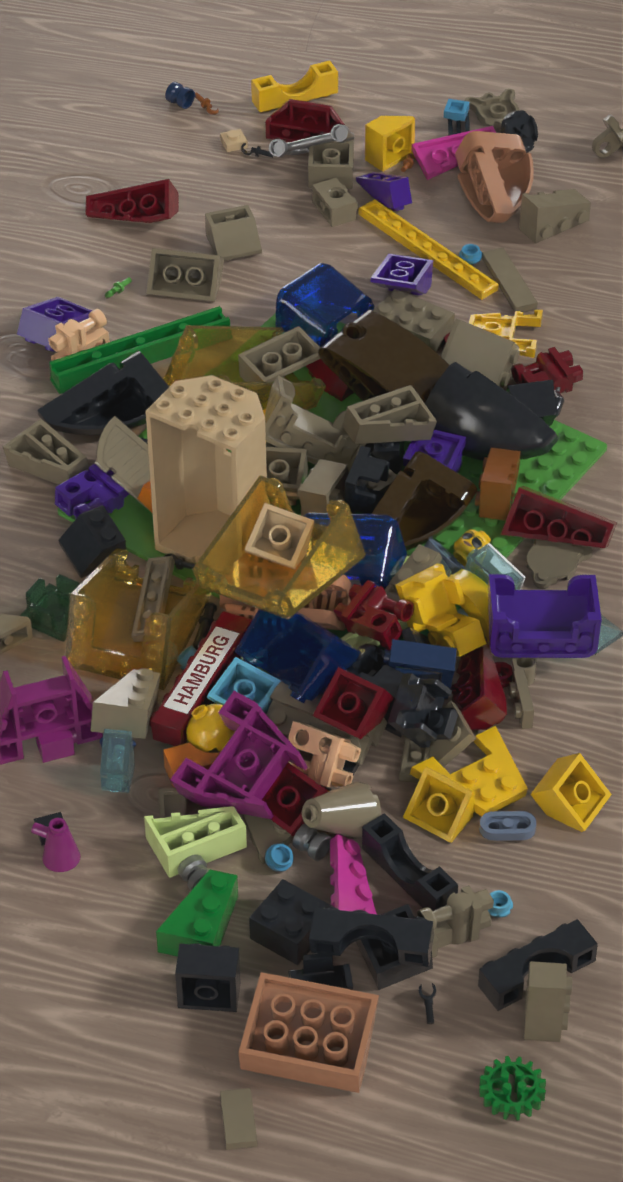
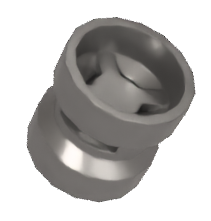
(312, 841)
(193, 870)

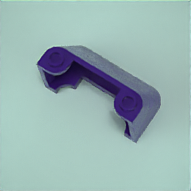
(544, 620)

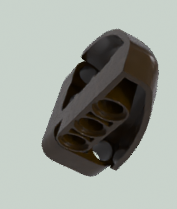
(425, 499)

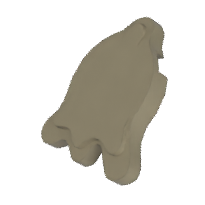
(493, 109)
(554, 561)

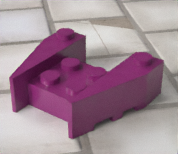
(42, 710)
(245, 764)

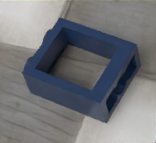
(422, 657)

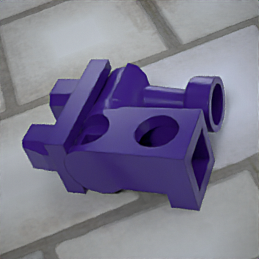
(91, 485)

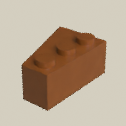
(498, 483)

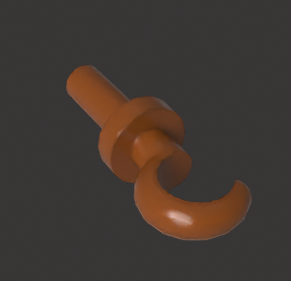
(205, 103)
(408, 162)

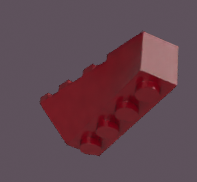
(550, 519)

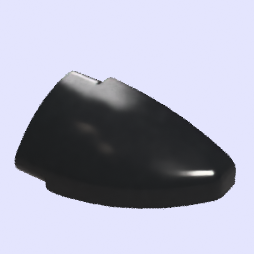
(106, 394)
(486, 415)

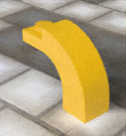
(476, 598)

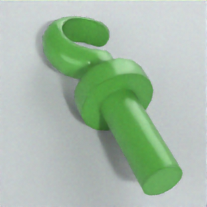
(118, 287)

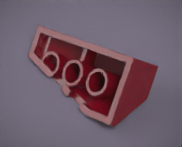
(136, 203)
(479, 689)

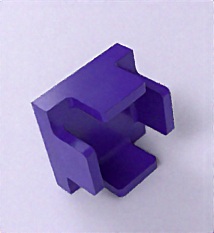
(442, 447)

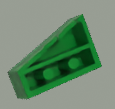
(201, 915)

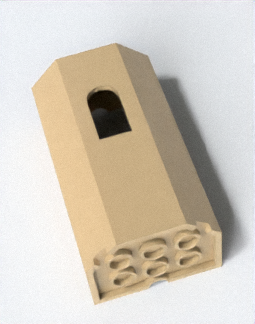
(190, 471)

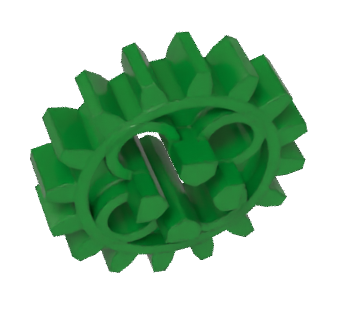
(526, 1096)

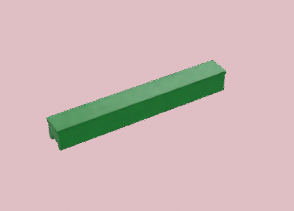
(153, 343)

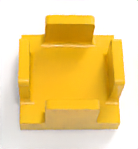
(433, 598)

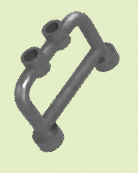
(339, 133)

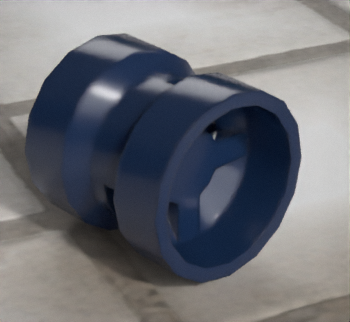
(181, 95)

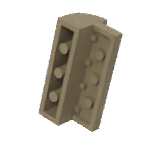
(287, 709)

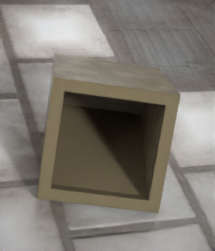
(481, 352)

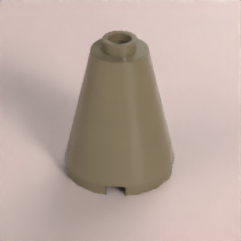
(343, 810)

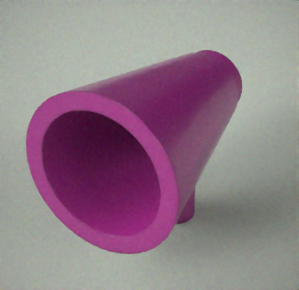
(60, 848)

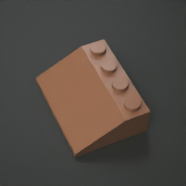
(308, 1032)

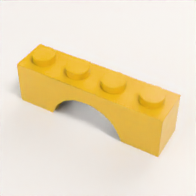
(318, 82)

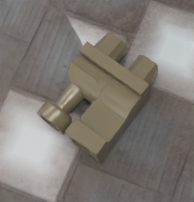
(460, 918)

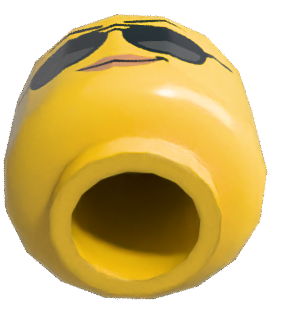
(469, 541)

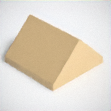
(280, 536)

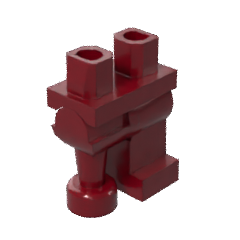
(548, 367)
(367, 613)

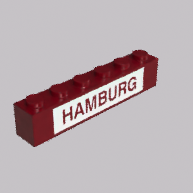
(198, 678)

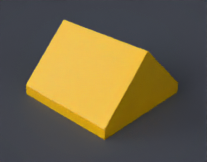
(440, 805)

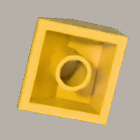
(389, 140)
(571, 792)

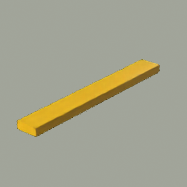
(428, 248)

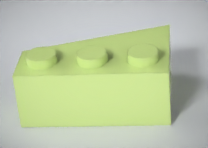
(209, 834)

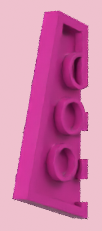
(438, 154)
(349, 876)

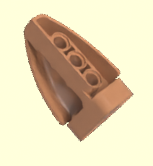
(494, 173)

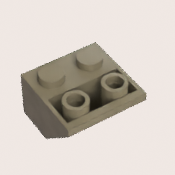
(233, 232)

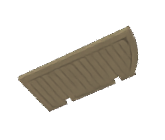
(125, 456)

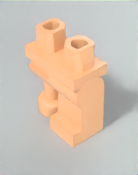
(80, 336)
(328, 754)

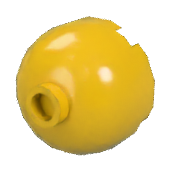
(207, 729)

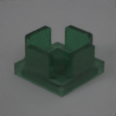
(50, 606)

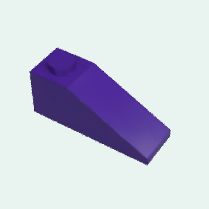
(387, 189)

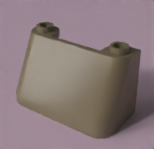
(297, 428)

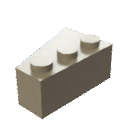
(390, 418)
(547, 1001)

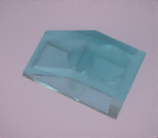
(117, 761)

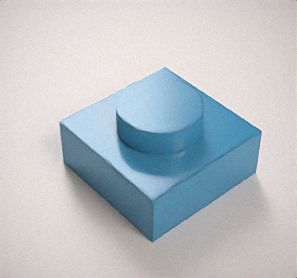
(456, 110)

